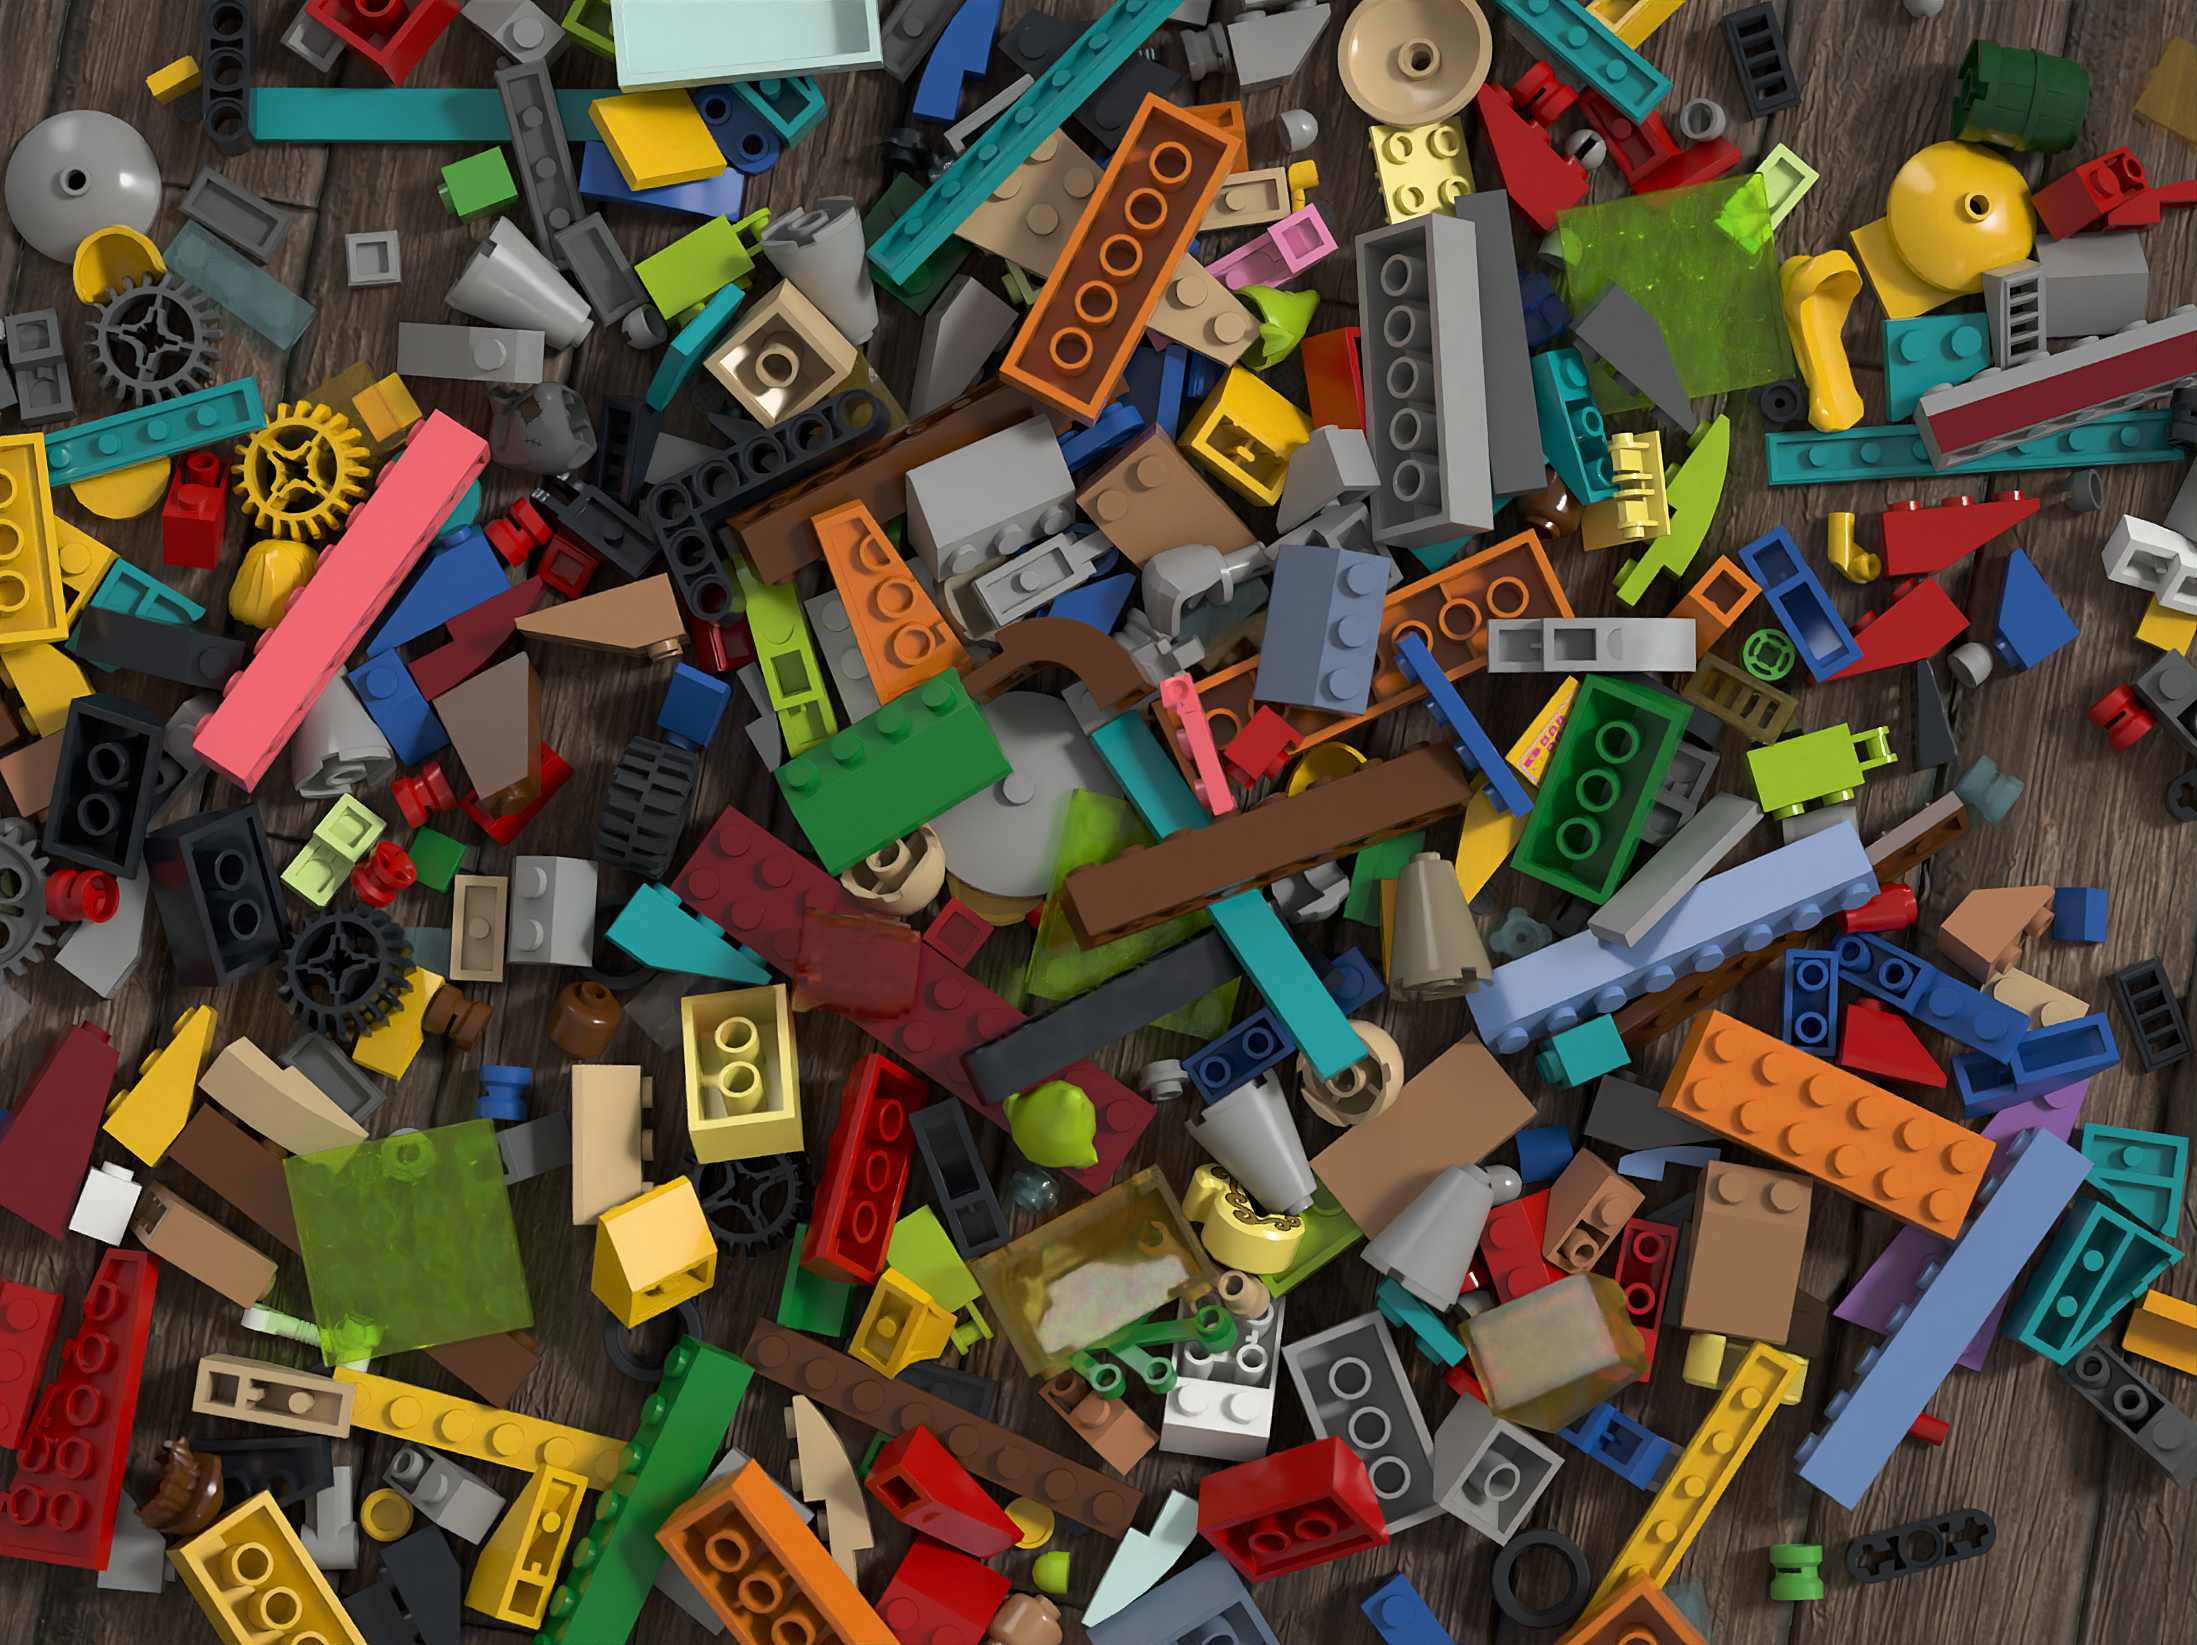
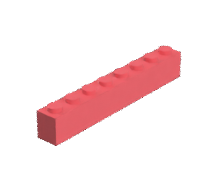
(341, 600)

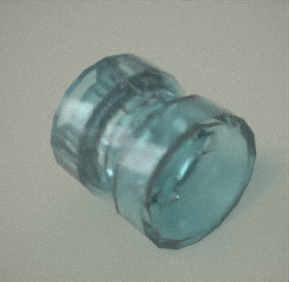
(1989, 789)

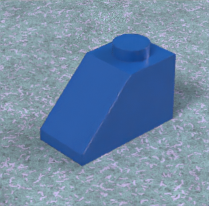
(1094, 604)
(2027, 616)
(399, 707)
(693, 708)

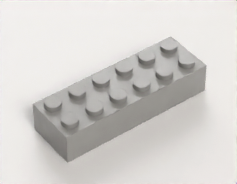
(1424, 381)

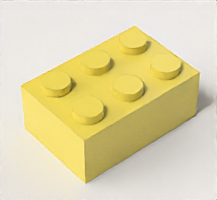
(742, 1074)

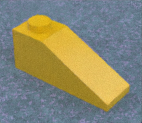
(1486, 837)
(527, 1549)

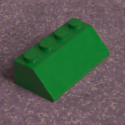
(893, 771)
(1601, 787)

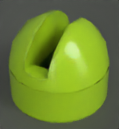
(1052, 1572)

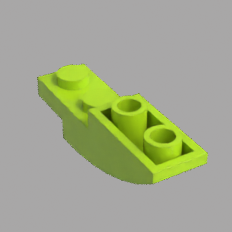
(1691, 501)
(788, 661)

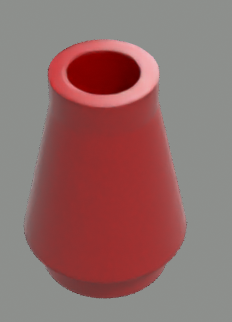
(1883, 912)

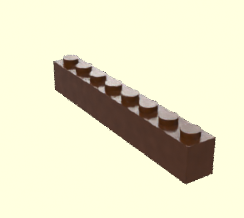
(779, 533)
(1263, 844)
(254, 1181)

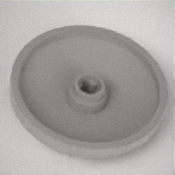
(1012, 830)

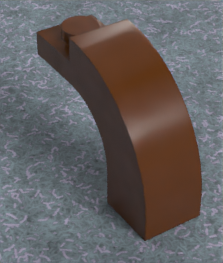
(1045, 643)

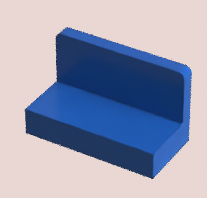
(1155, 386)

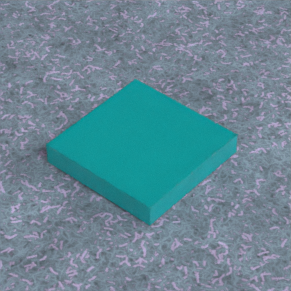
(693, 345)

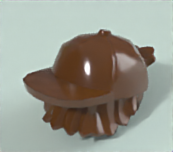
(186, 1491)

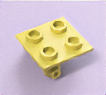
(1421, 168)
(1640, 506)

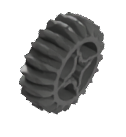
(156, 319)

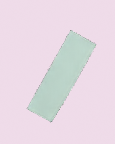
(1144, 1557)

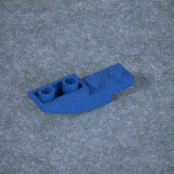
(1929, 995)
(1809, 1002)
(1263, 1039)

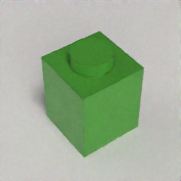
(479, 186)

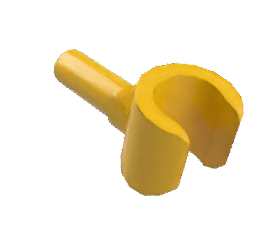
(1299, 178)

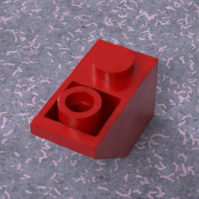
(2090, 193)
(197, 510)

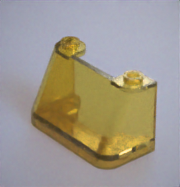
(1094, 1271)

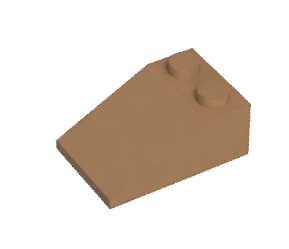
(1159, 501)
(626, 620)
(1745, 1251)

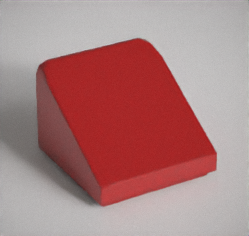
(568, 566)

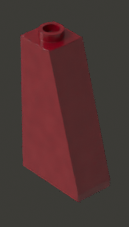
(54, 1126)

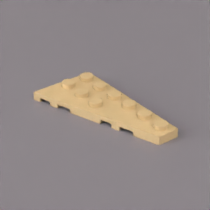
(1039, 209)

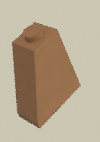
(202, 1245)

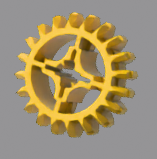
(286, 487)

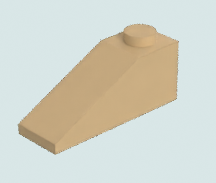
(273, 1395)

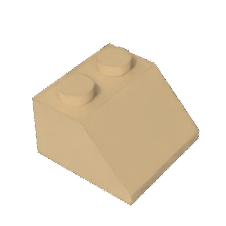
(781, 356)

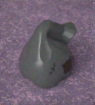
(540, 429)

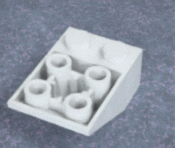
(1224, 1397)

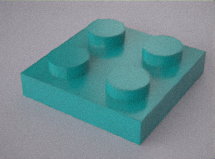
(1434, 1336)

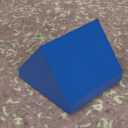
(1199, 377)
(2079, 914)
(1543, 1153)

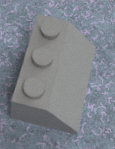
(989, 498)

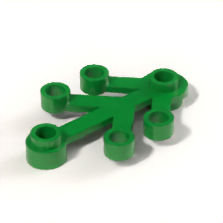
(1125, 1346)

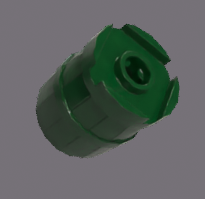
(2019, 99)

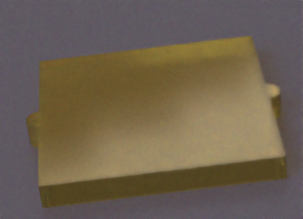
(2172, 91)
(367, 408)

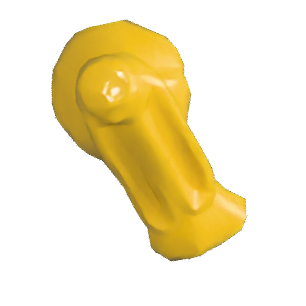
(1816, 306)

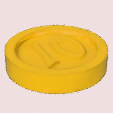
(1033, 1519)

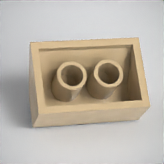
(609, 1138)

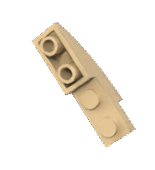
(829, 1475)

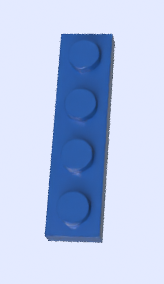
(1473, 744)

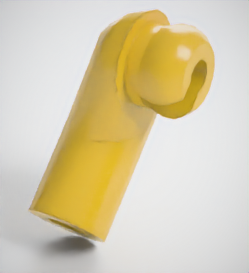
(1846, 554)

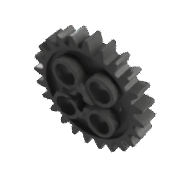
(32, 927)

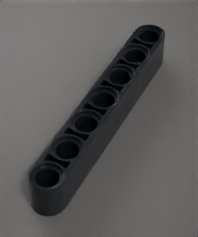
(1103, 1013)

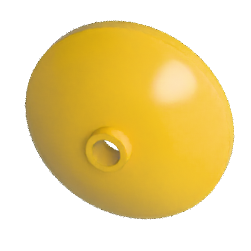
(1934, 220)

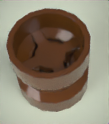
(470, 1021)

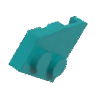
(1930, 353)
(138, 593)
(2137, 1172)

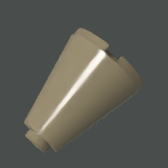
(1434, 935)

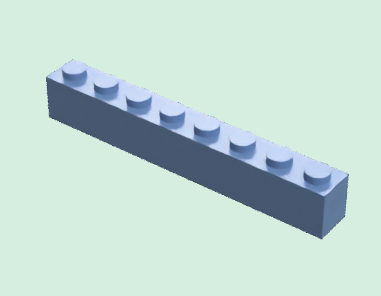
(1708, 924)
(1942, 1317)

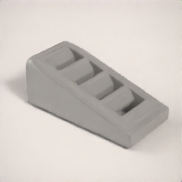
(1996, 286)

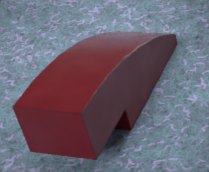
(478, 639)

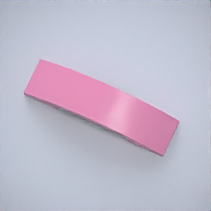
(1271, 258)

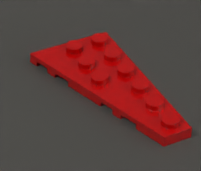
(80, 1435)

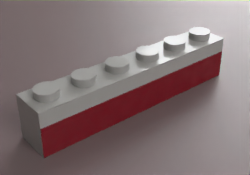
(2059, 390)

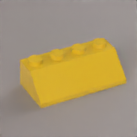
(260, 1580)

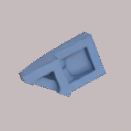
(1651, 1162)

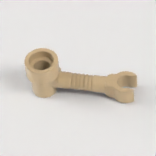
(1250, 1301)

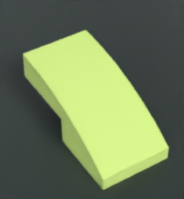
(333, 851)

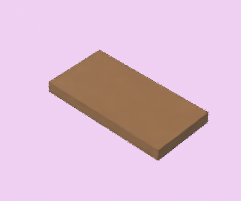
(1442, 1116)

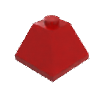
(1883, 1047)

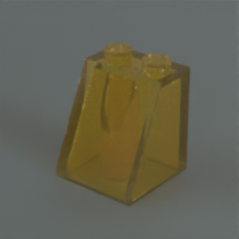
(1555, 1351)

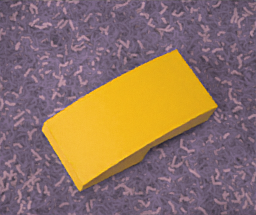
(395, 1046)

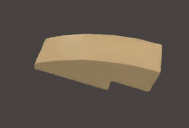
(278, 1101)

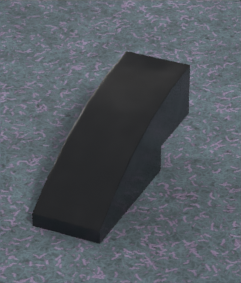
(960, 1178)

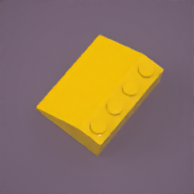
(29, 559)

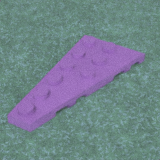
(1895, 1271)

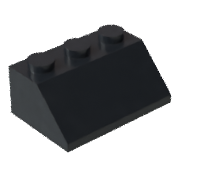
(105, 783)
(218, 895)

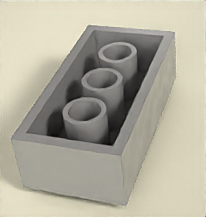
(1360, 1392)

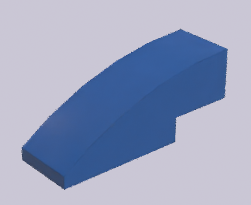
(959, 56)
(697, 198)
(1800, 604)
(2041, 1064)
(1618, 1443)

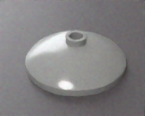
(119, 187)

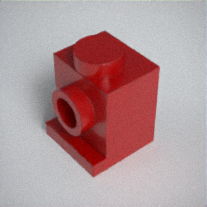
(1260, 748)

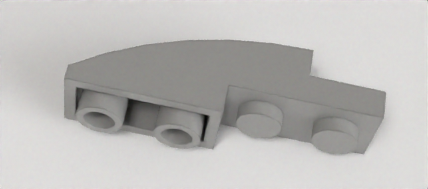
(1591, 645)

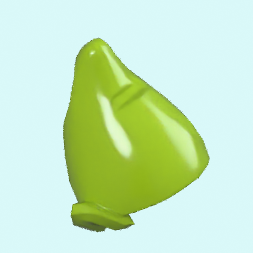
(1282, 318)
(1053, 1125)

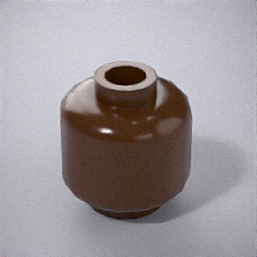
(1552, 512)
(583, 1020)

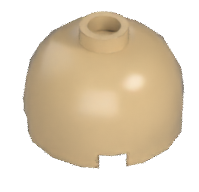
(899, 875)
(1361, 1090)

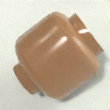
(1025, 1622)

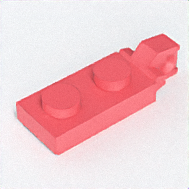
(1198, 742)

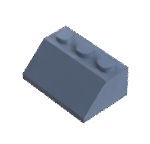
(1322, 629)
(1193, 1608)

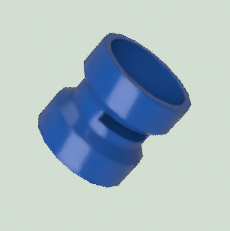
(503, 1092)

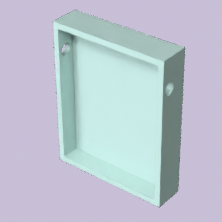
(740, 40)

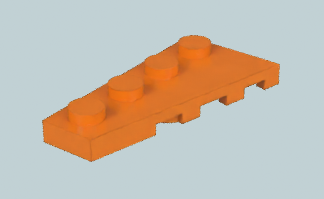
(888, 611)

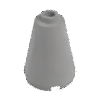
(827, 263)
(519, 289)
(338, 744)
(1259, 1145)
(1436, 1235)

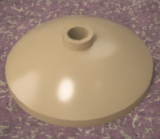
(1388, 40)

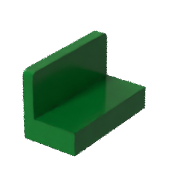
(1373, 863)
(812, 1301)

